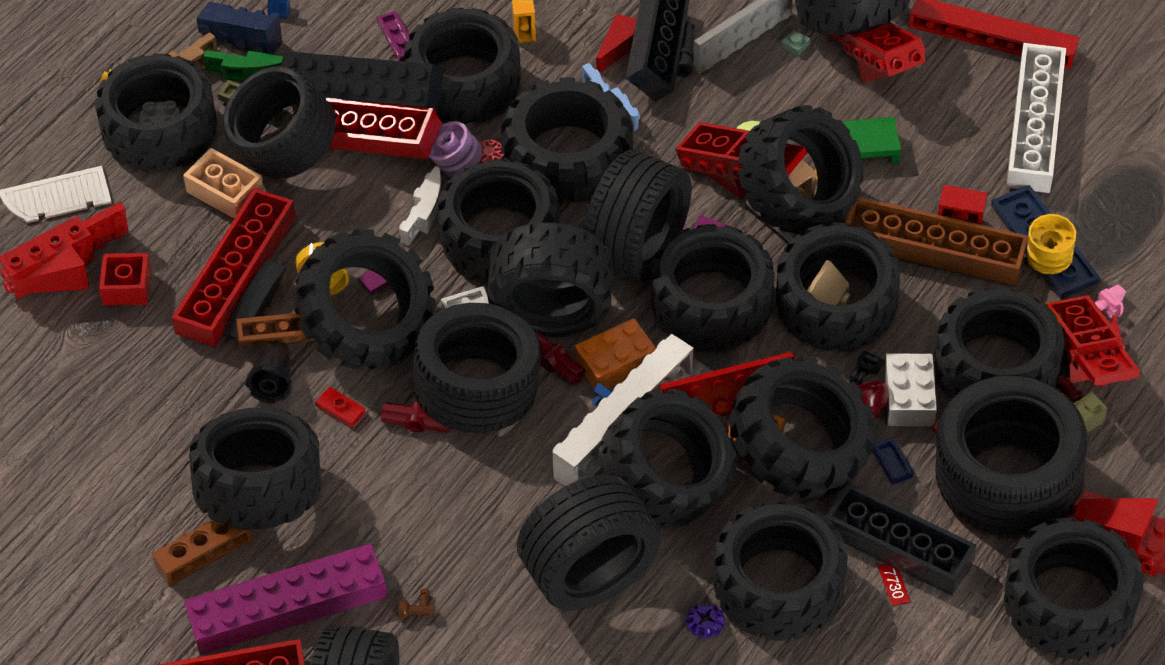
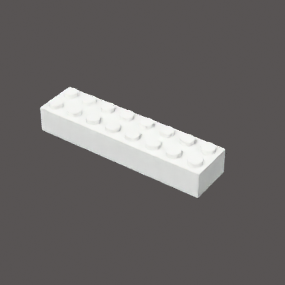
(1036, 117)
(579, 453)

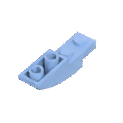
(593, 75)

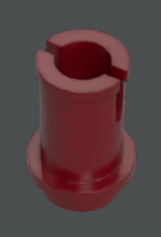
(1069, 389)

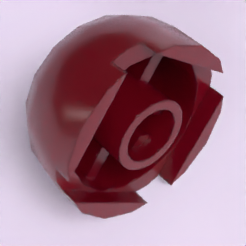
(875, 395)

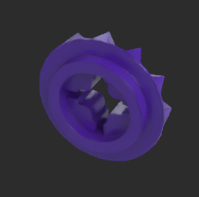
(708, 628)

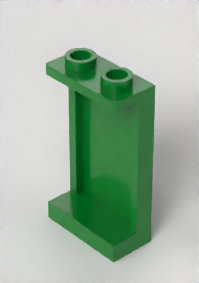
(876, 137)

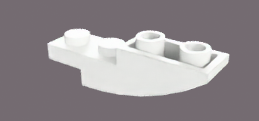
(425, 209)

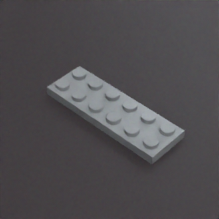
(738, 31)

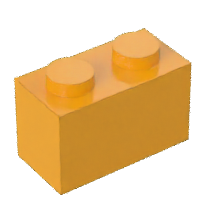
(524, 20)

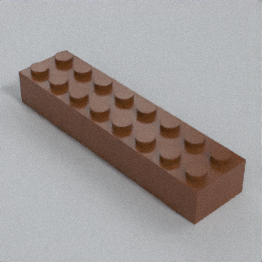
(943, 240)

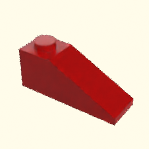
(617, 41)

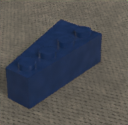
(241, 28)

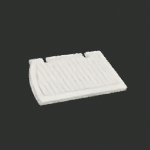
(57, 195)

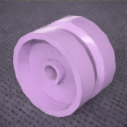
(455, 149)

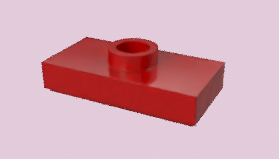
(340, 407)

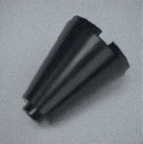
(271, 374)

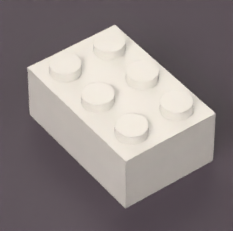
(910, 389)

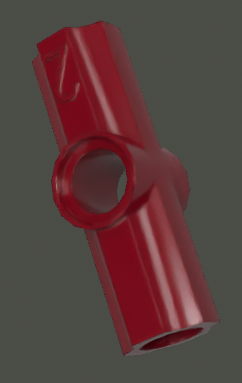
(556, 358)
(411, 417)

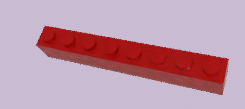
(987, 29)

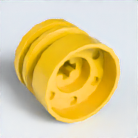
(1051, 244)

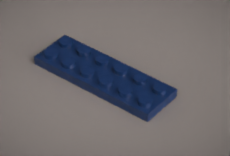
(1017, 213)

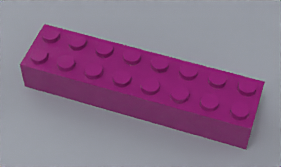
(285, 598)

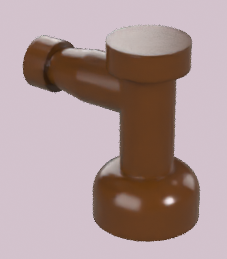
(423, 608)

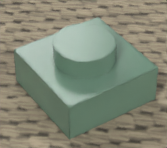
(795, 42)

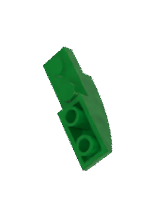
(239, 67)

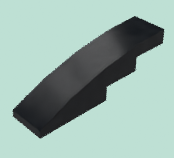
(257, 295)

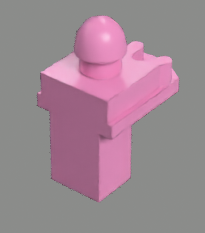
(1110, 301)

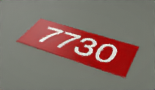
(894, 584)

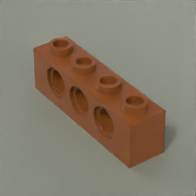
(268, 329)
(196, 556)

